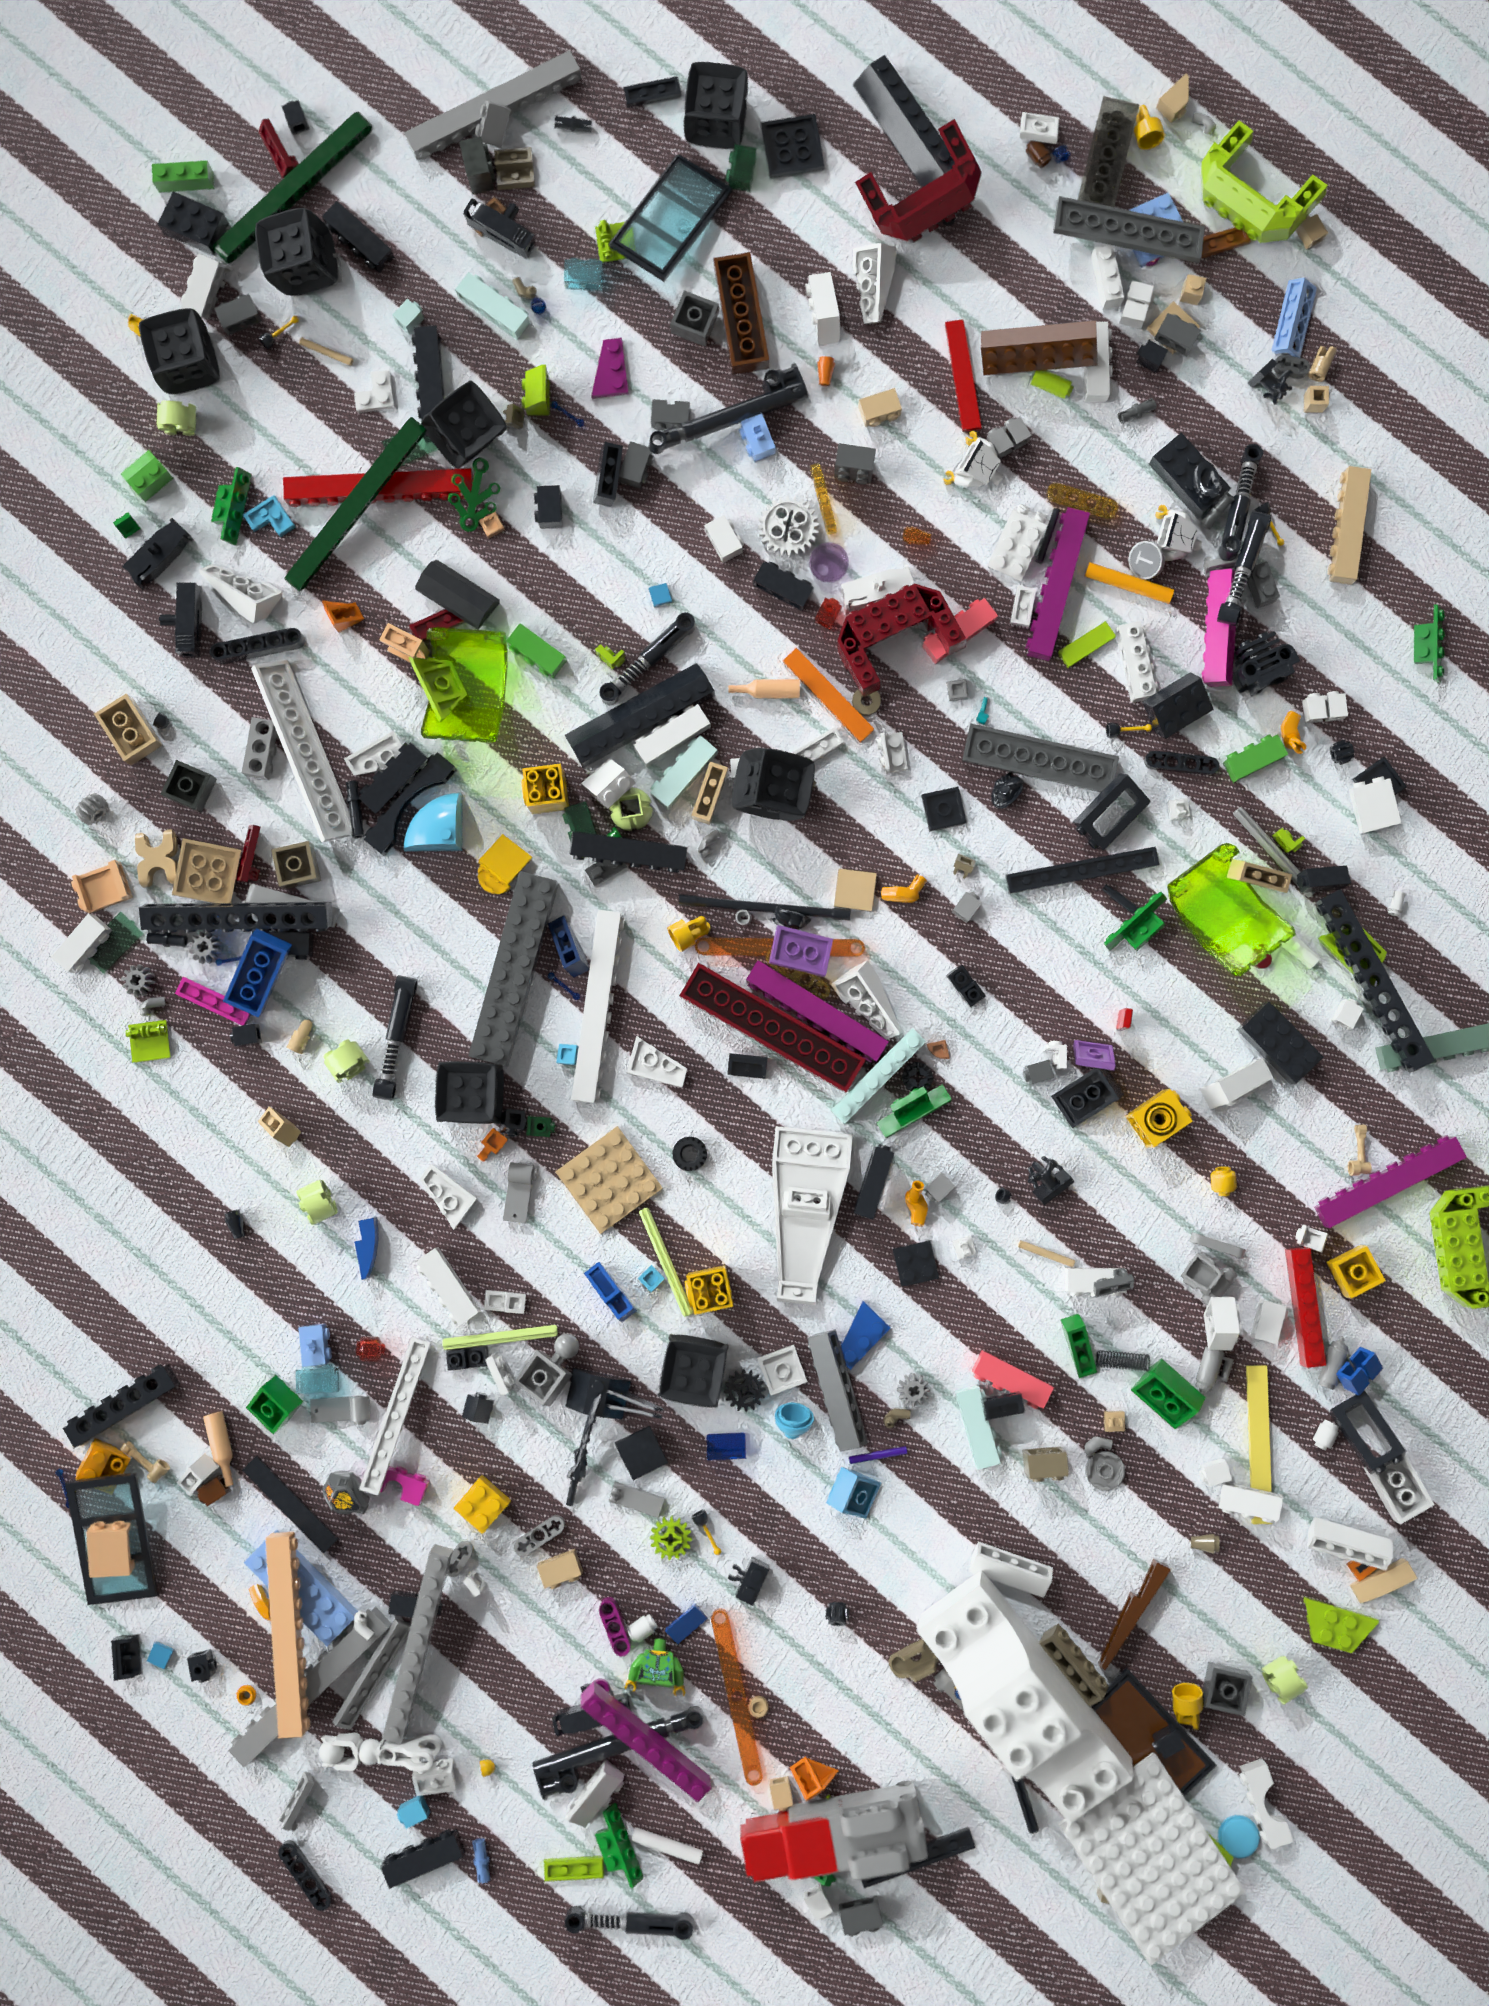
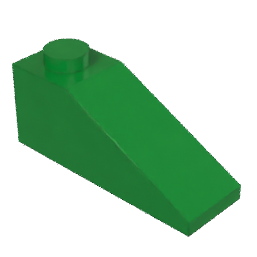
(1079, 1345)

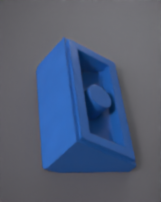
(686, 1623)

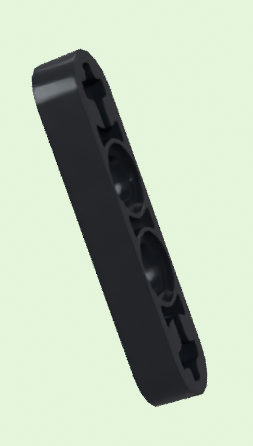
(1181, 763)
(308, 1873)

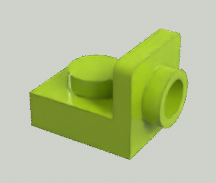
(606, 655)
(1286, 841)

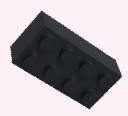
(1176, 467)
(1280, 1043)

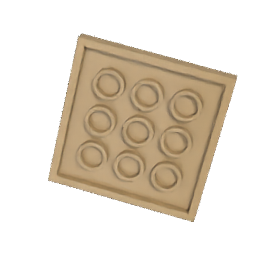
(609, 1180)

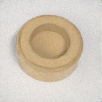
(758, 1706)

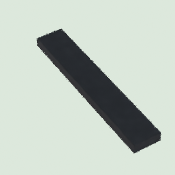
(290, 1504)
(937, 1850)

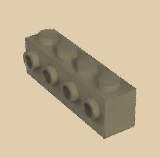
(1074, 1664)

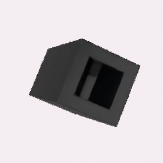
(1323, 879)
(404, 1604)

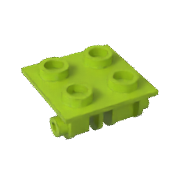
(604, 234)
(148, 1041)

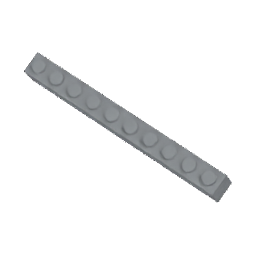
(515, 94)
(417, 1643)
(319, 1677)

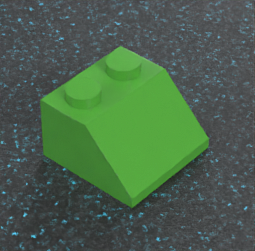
(146, 476)

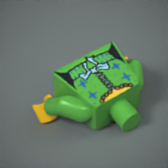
(657, 1669)

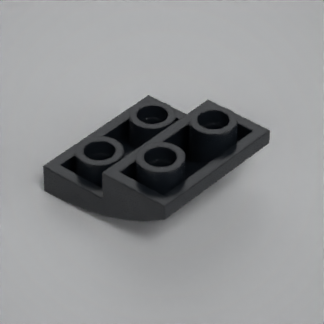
(641, 1453)

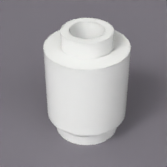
(1326, 1435)
(642, 1628)

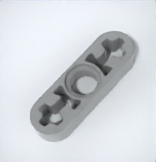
(1217, 1245)
(530, 1547)

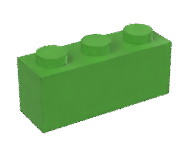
(182, 176)
(536, 651)
(1255, 757)

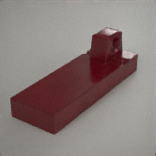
(283, 162)
(440, 619)
(245, 871)

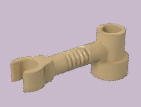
(1360, 1166)
(155, 1470)

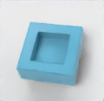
(567, 1054)
(651, 1278)

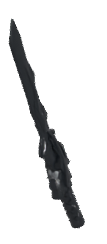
(580, 1459)

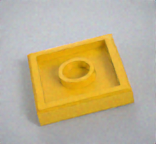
(505, 859)

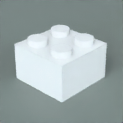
(1222, 1323)

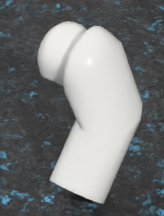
(360, 1625)

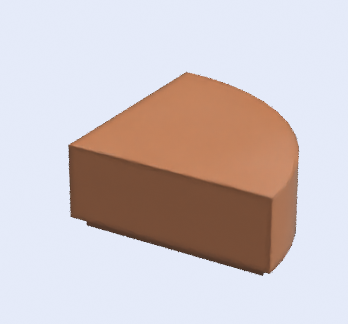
(939, 1049)

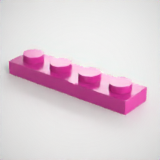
(210, 1000)

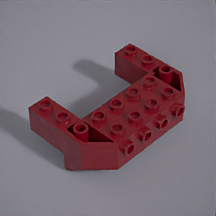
(932, 202)
(888, 617)

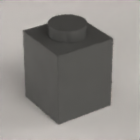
(1038, 1072)

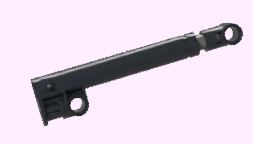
(786, 391)
(554, 1769)

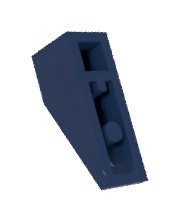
(568, 947)

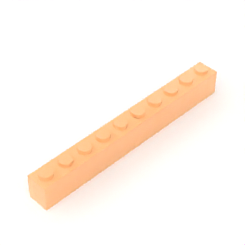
(286, 1634)

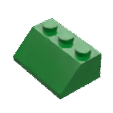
(1168, 1394)

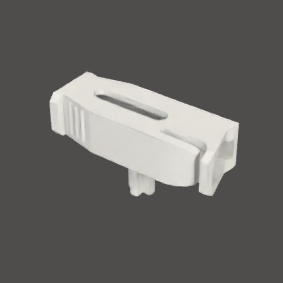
(874, 587)

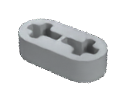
(462, 1561)

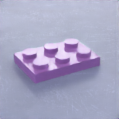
(801, 951)

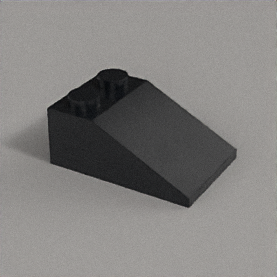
(1087, 1096)

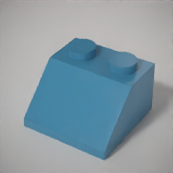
(853, 1493)

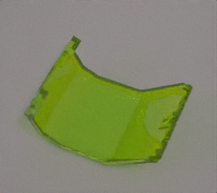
(482, 667)
(1227, 913)

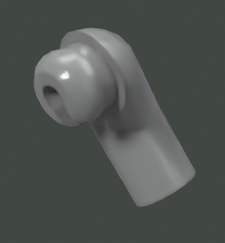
(1097, 1443)

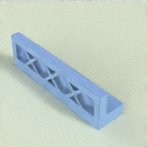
(1291, 315)

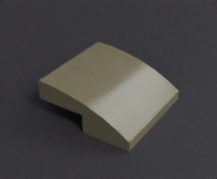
(514, 168)

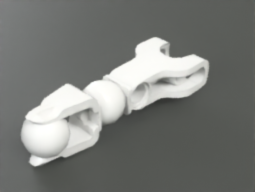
(372, 1751)

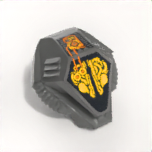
(343, 1493)

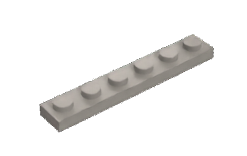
(372, 1674)

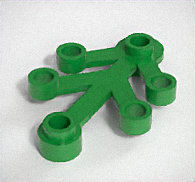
(474, 497)

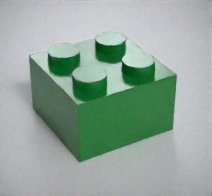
(274, 1404)

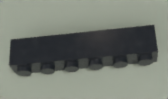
(429, 370)
(627, 850)

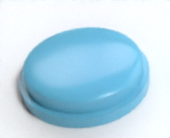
(1239, 1836)

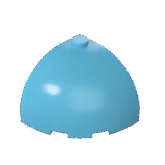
(437, 826)

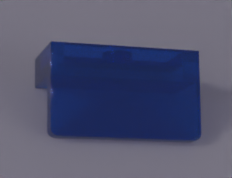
(726, 1446)

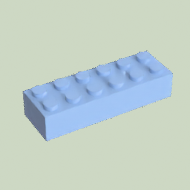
(323, 1606)

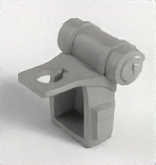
(1205, 1276)

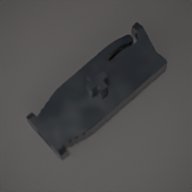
(500, 227)
(157, 553)
(187, 620)
(576, 1720)

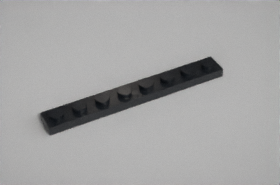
(1082, 870)

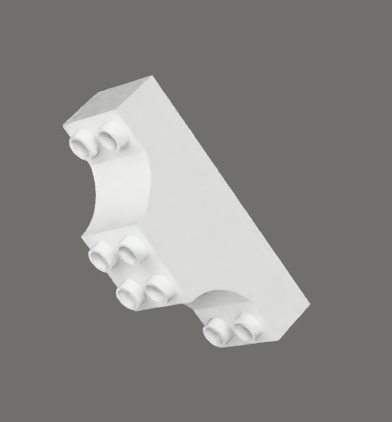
(1023, 1699)

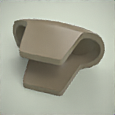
(905, 1667)

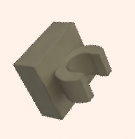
(514, 416)
(963, 863)

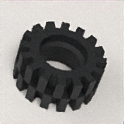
(701, 1153)

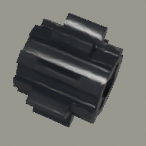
(1342, 752)
(837, 1614)

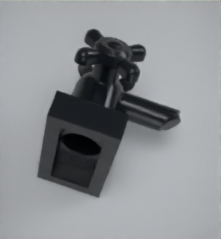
(1276, 386)
(1052, 1183)

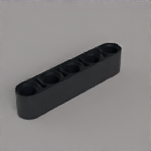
(249, 642)

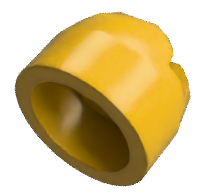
(487, 1767)

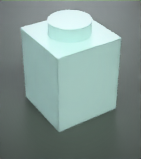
(408, 316)

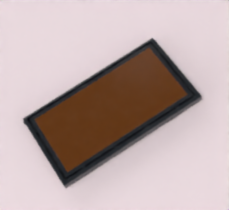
(1135, 1715)

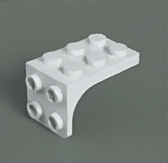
(1018, 541)

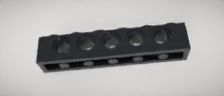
(79, 1434)

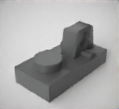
(602, 871)
(1121, 1282)

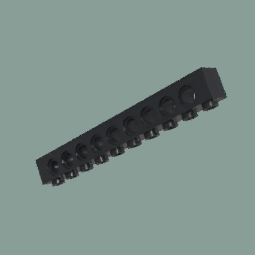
(151, 921)
(1384, 986)

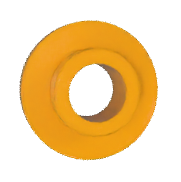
(244, 1700)

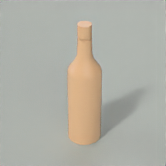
(769, 688)
(219, 1443)

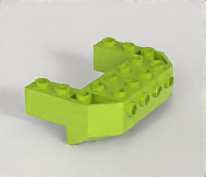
(1245, 205)
(1460, 1245)

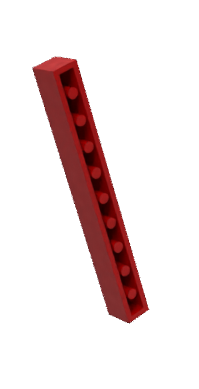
(402, 486)

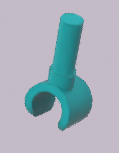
(982, 717)

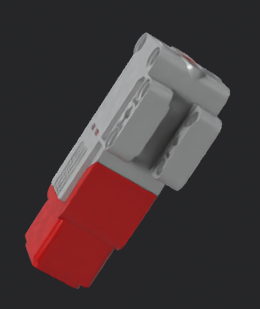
(854, 1832)

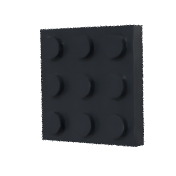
(792, 146)

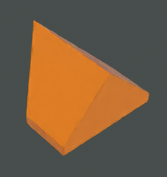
(342, 614)
(812, 1776)

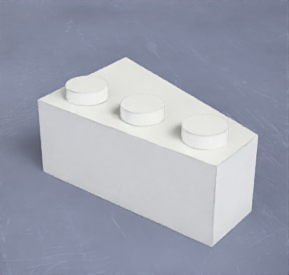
(824, 308)

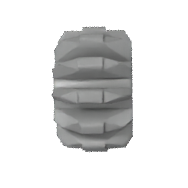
(92, 809)
(205, 940)
(132, 978)
(912, 1383)

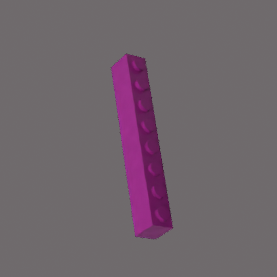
(1058, 583)
(816, 1011)
(1390, 1181)
(645, 1741)

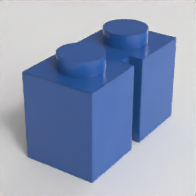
(1366, 1366)

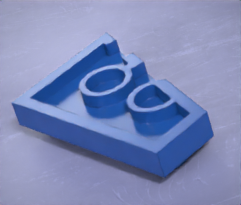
(862, 1335)

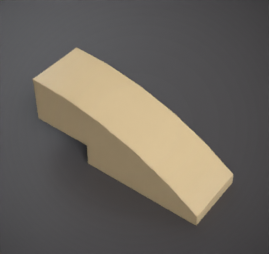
(1383, 1582)

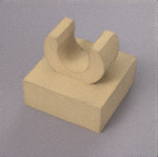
(1114, 1421)

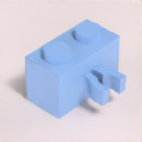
(757, 437)
(314, 1345)

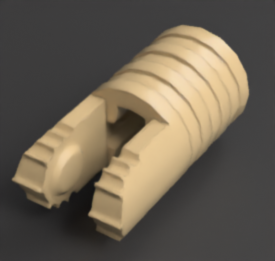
(1322, 363)
(300, 1037)

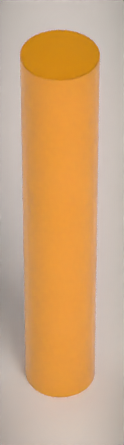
(1129, 583)

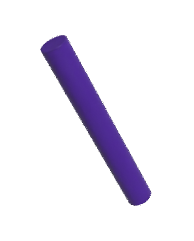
(877, 1455)

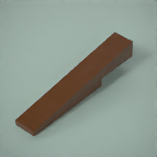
(1133, 1609)

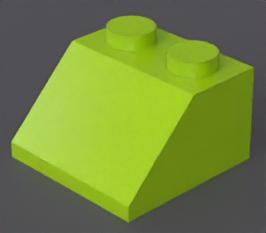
(536, 391)

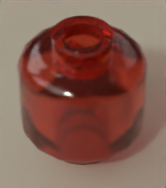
(370, 1348)

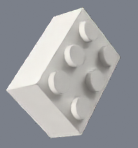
(1401, 1491)

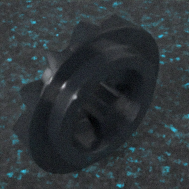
(911, 1070)

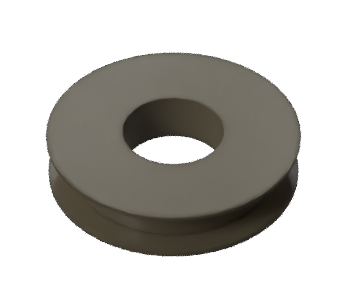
(866, 710)

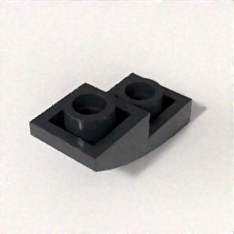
(965, 985)
(467, 1358)

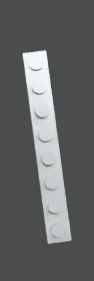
(395, 1416)

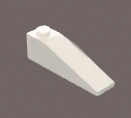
(874, 272)
(247, 597)
(865, 992)

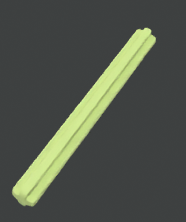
(665, 1262)
(500, 1337)

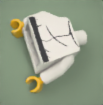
(978, 464)
(1177, 534)

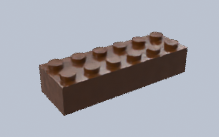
(741, 313)
(1039, 348)

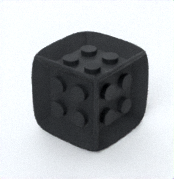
(715, 105)
(296, 252)
(179, 351)
(463, 424)
(773, 784)
(469, 1092)
(693, 1370)

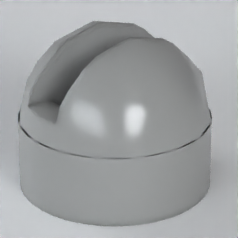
(743, 913)

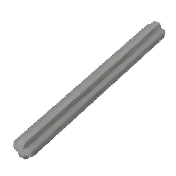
(1270, 847)

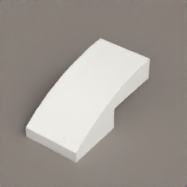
(504, 1301)

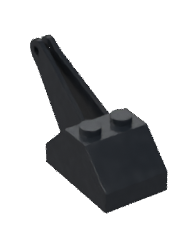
(615, 1393)

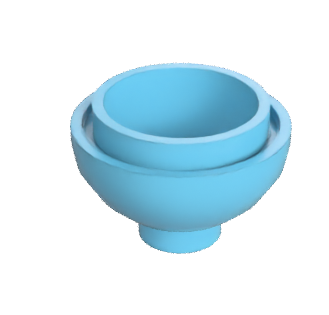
(794, 1419)

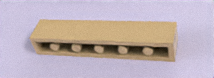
(1350, 525)

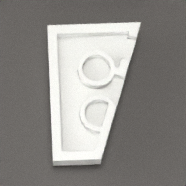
(375, 755)
(654, 1065)
(448, 1194)

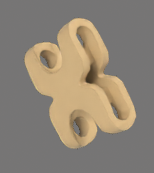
(157, 857)

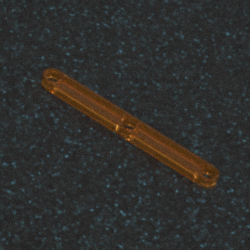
(761, 946)
(740, 1709)

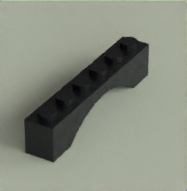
(384, 833)

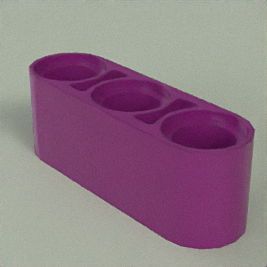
(615, 1636)

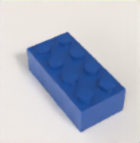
(257, 972)

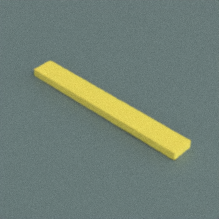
(1258, 1430)

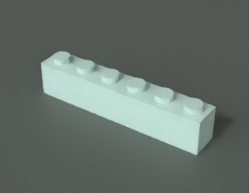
(878, 1076)

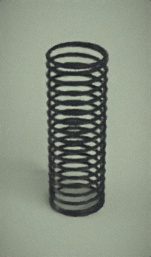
(1124, 1361)

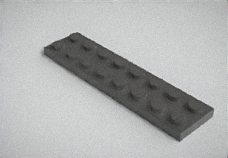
(1128, 229)
(1039, 758)

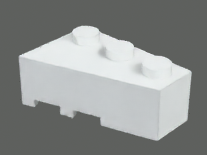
(204, 285)
(1237, 1084)

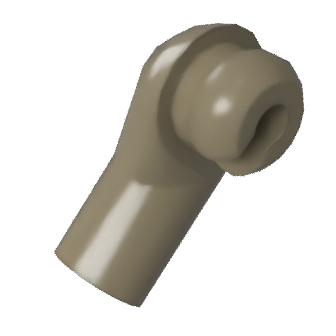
(525, 292)
(894, 1415)

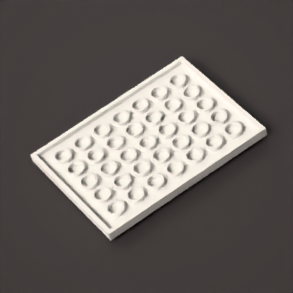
(1153, 1860)

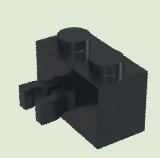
(751, 1581)

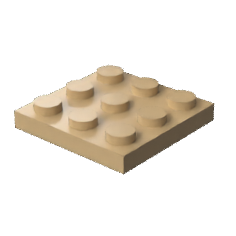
(206, 872)

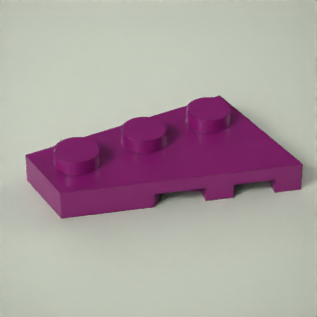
(611, 371)

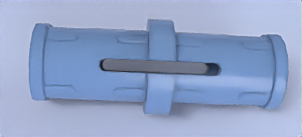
(481, 1860)

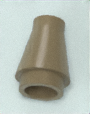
(1206, 1543)

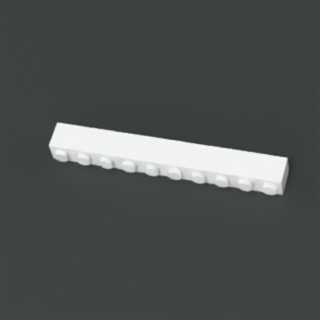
(596, 1007)

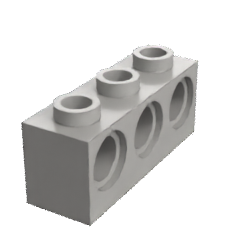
(255, 740)

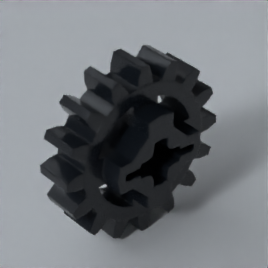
(747, 1382)

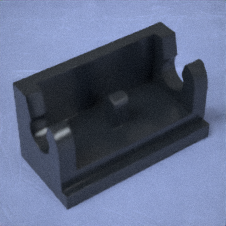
(747, 1066)
(1003, 1405)
(125, 1657)

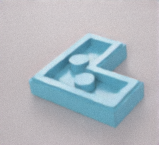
(270, 512)

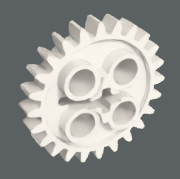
(771, 522)

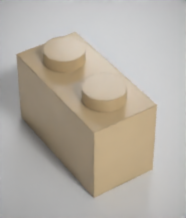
(880, 408)
(560, 1569)

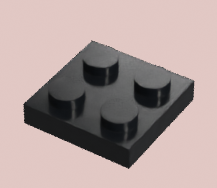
(915, 1263)

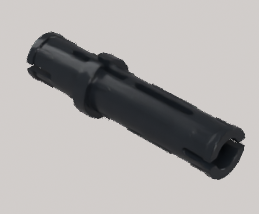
(354, 809)

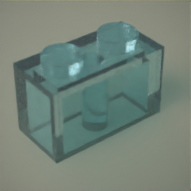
(583, 274)
(317, 1380)

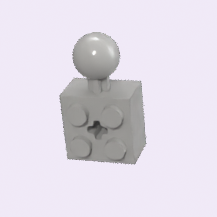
(556, 1376)

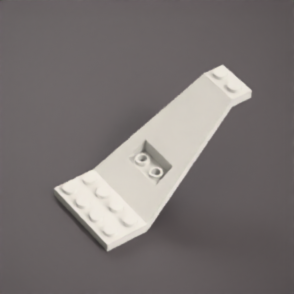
(809, 1168)

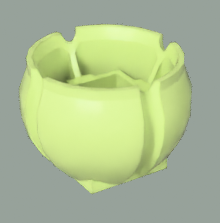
(633, 821)

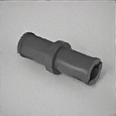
(1136, 410)
(1217, 510)

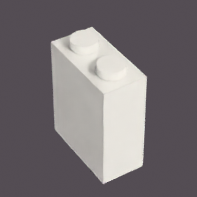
(608, 783)
(1374, 805)

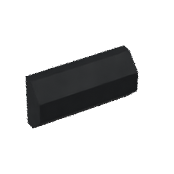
(456, 594)

